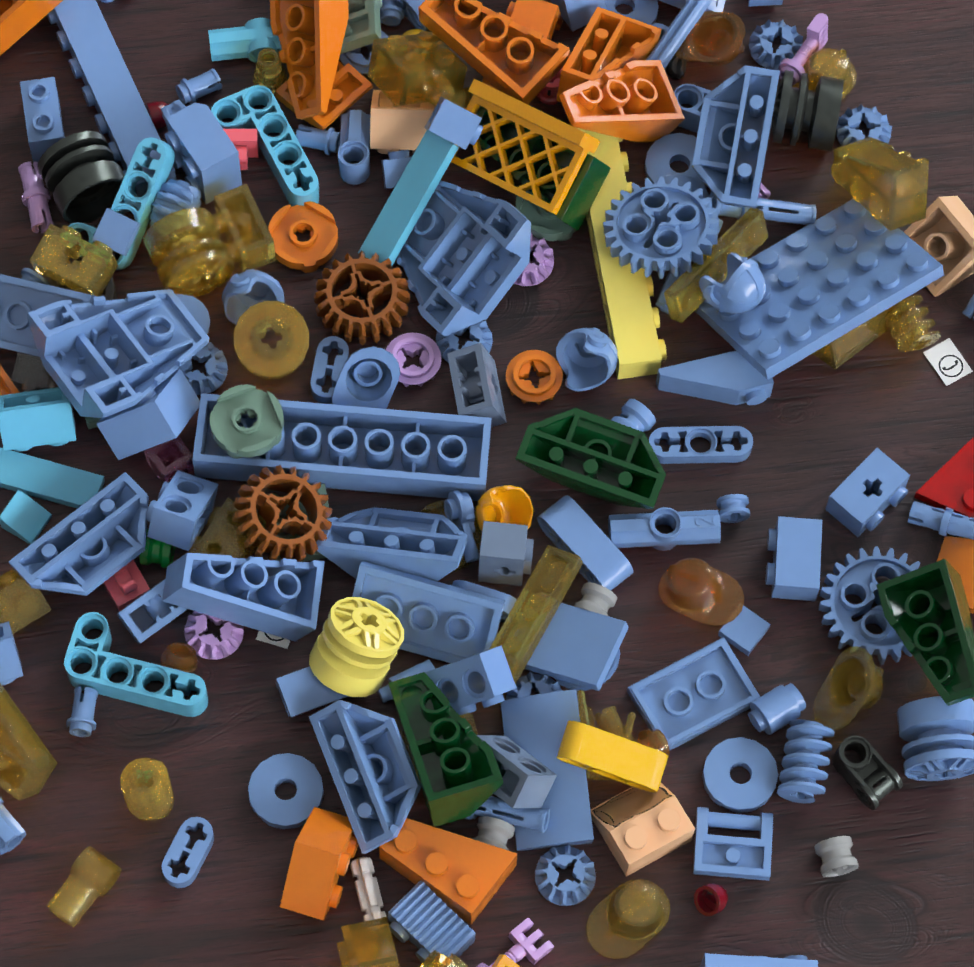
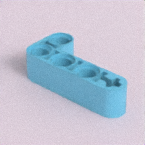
(275, 149)
(127, 199)
(139, 673)

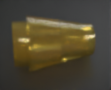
(269, 70)

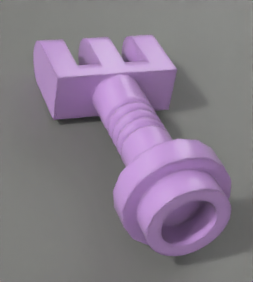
(816, 39)
(524, 945)

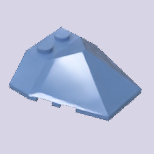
(464, 256)
(114, 350)

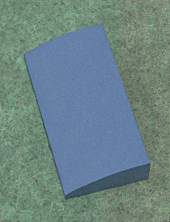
(538, 728)

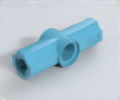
(243, 41)

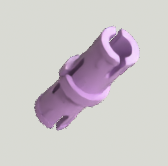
(35, 197)

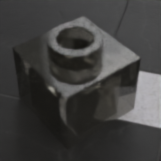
(31, 373)

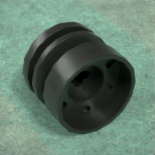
(808, 110)
(81, 176)

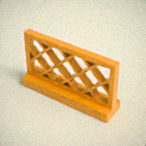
(539, 124)

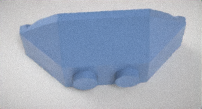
(736, 135)
(395, 539)
(88, 542)
(368, 770)

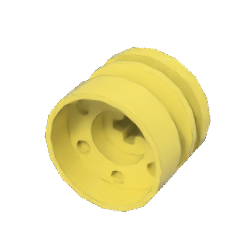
(356, 647)

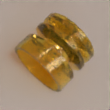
(189, 252)
(257, 356)

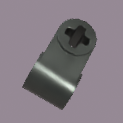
(867, 773)

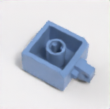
(202, 149)

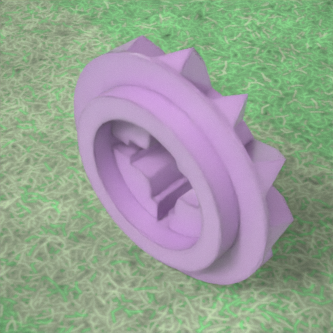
(542, 266)
(412, 345)
(207, 645)

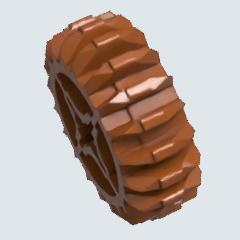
(385, 285)
(269, 507)

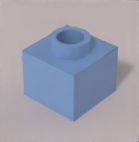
(394, 167)

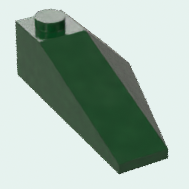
(935, 626)
(448, 757)

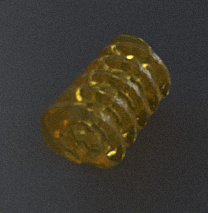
(908, 327)
(147, 789)

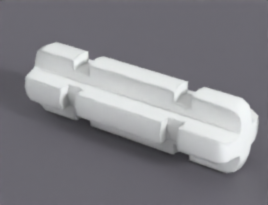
(367, 888)

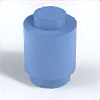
(776, 708)

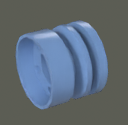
(938, 739)

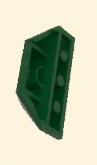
(594, 458)

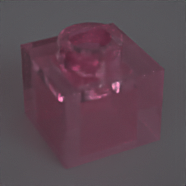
(170, 450)

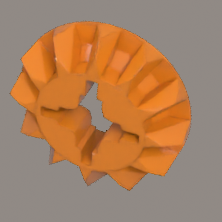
(544, 365)

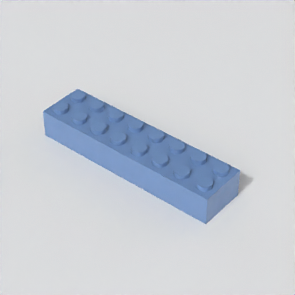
(361, 449)

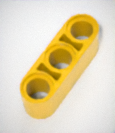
(612, 756)

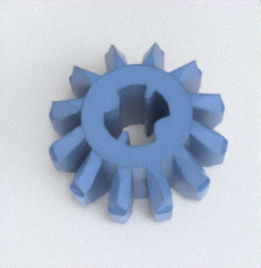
(174, 197)

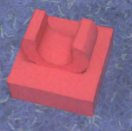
(246, 143)
(126, 585)

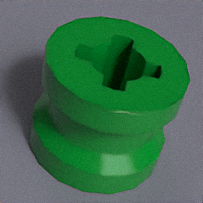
(157, 552)

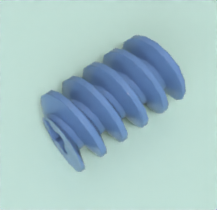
(803, 759)

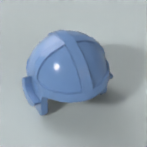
(741, 288)
(247, 290)
(586, 358)

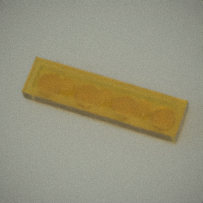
(741, 238)
(536, 607)

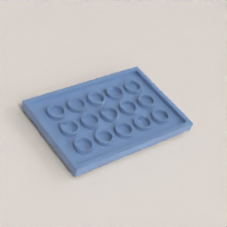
(824, 287)

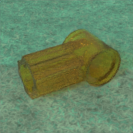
(90, 877)

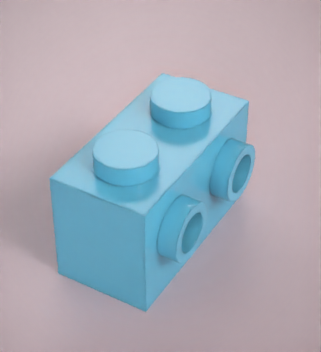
(36, 419)

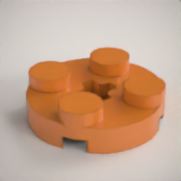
(308, 254)

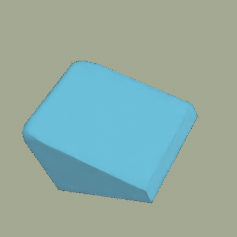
(24, 517)

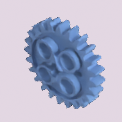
(677, 216)
(859, 579)

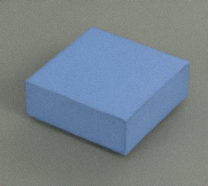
(116, 231)
(745, 631)

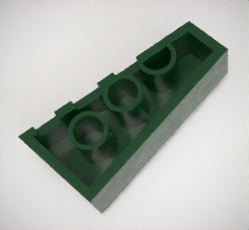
(584, 188)

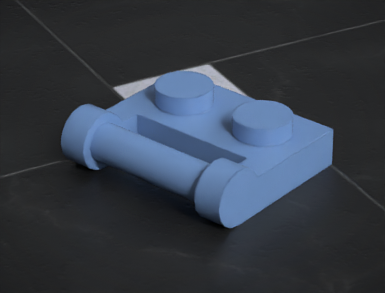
(733, 855)

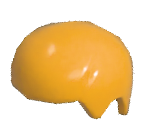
(504, 505)

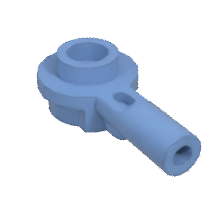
(460, 510)

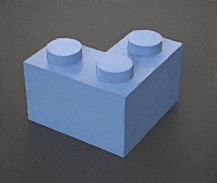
(153, 419)

